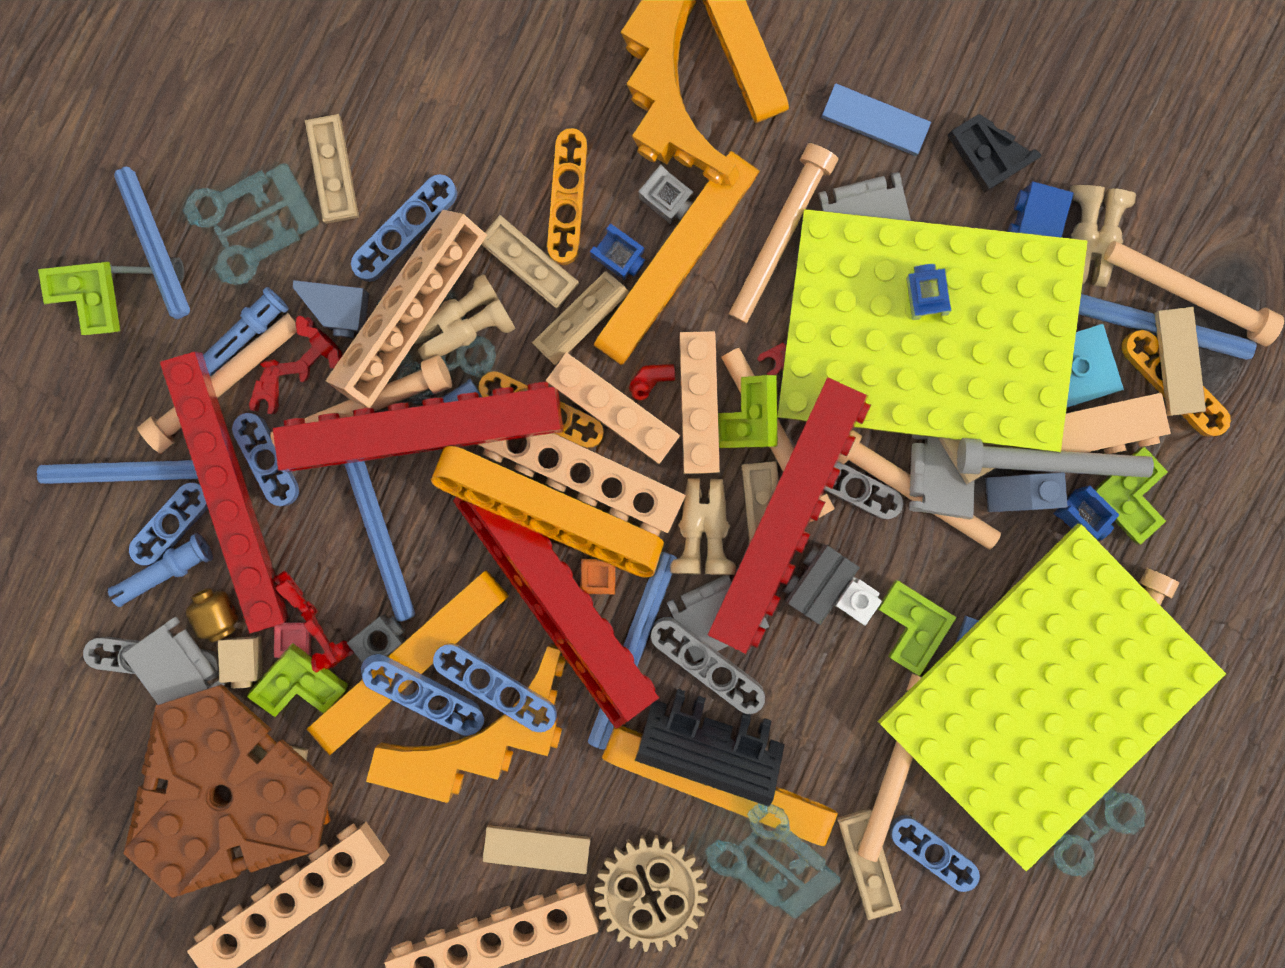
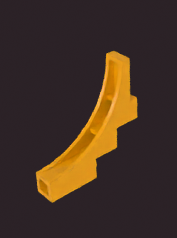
(667, 129)
(435, 768)

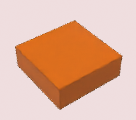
(597, 577)

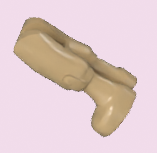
(1090, 199)
(457, 332)
(702, 519)

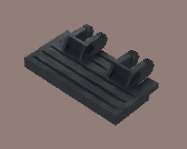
(708, 753)

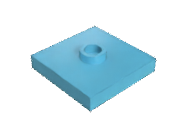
(1093, 367)

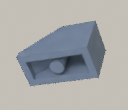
(335, 306)
(1026, 492)

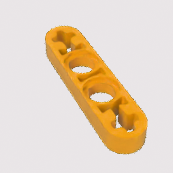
(571, 197)
(584, 419)
(1198, 420)

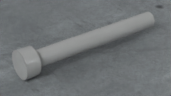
(974, 456)

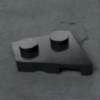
(990, 151)

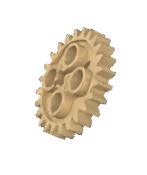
(622, 904)

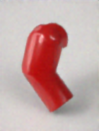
(647, 378)

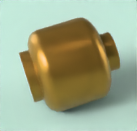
(212, 614)

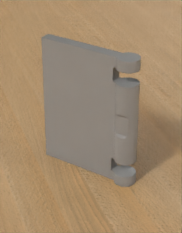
(869, 199)
(938, 482)
(701, 612)
(170, 664)

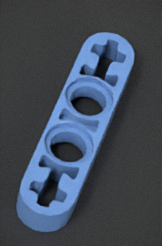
(399, 223)
(492, 693)
(420, 698)

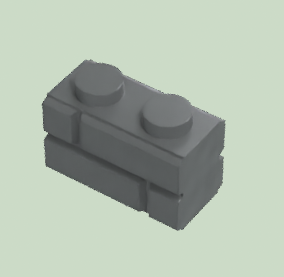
(820, 582)

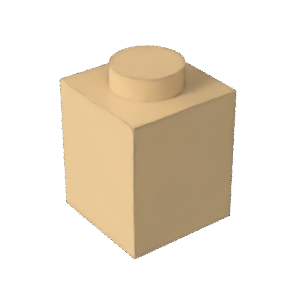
(240, 660)

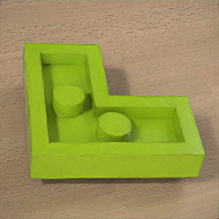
(91, 289)
(758, 416)
(1126, 497)
(924, 624)
(292, 676)

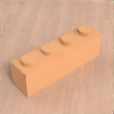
(699, 402)
(612, 408)
(1115, 425)

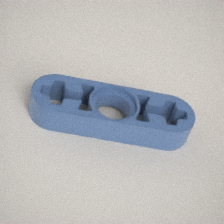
(261, 433)
(159, 548)
(948, 875)

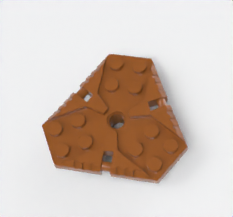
(188, 831)

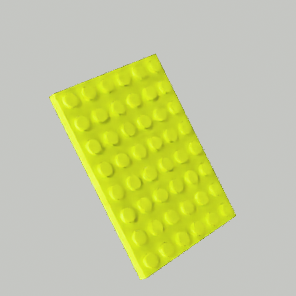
(980, 372)
(1052, 697)

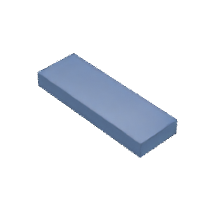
(876, 119)

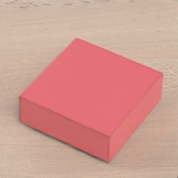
(290, 633)

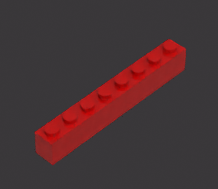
(418, 429)
(224, 490)
(788, 515)
(564, 613)

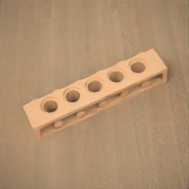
(406, 308)
(666, 500)
(366, 856)
(514, 945)

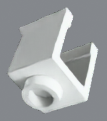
(859, 601)

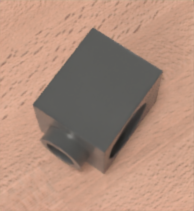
(362, 642)

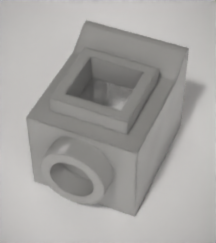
(666, 195)

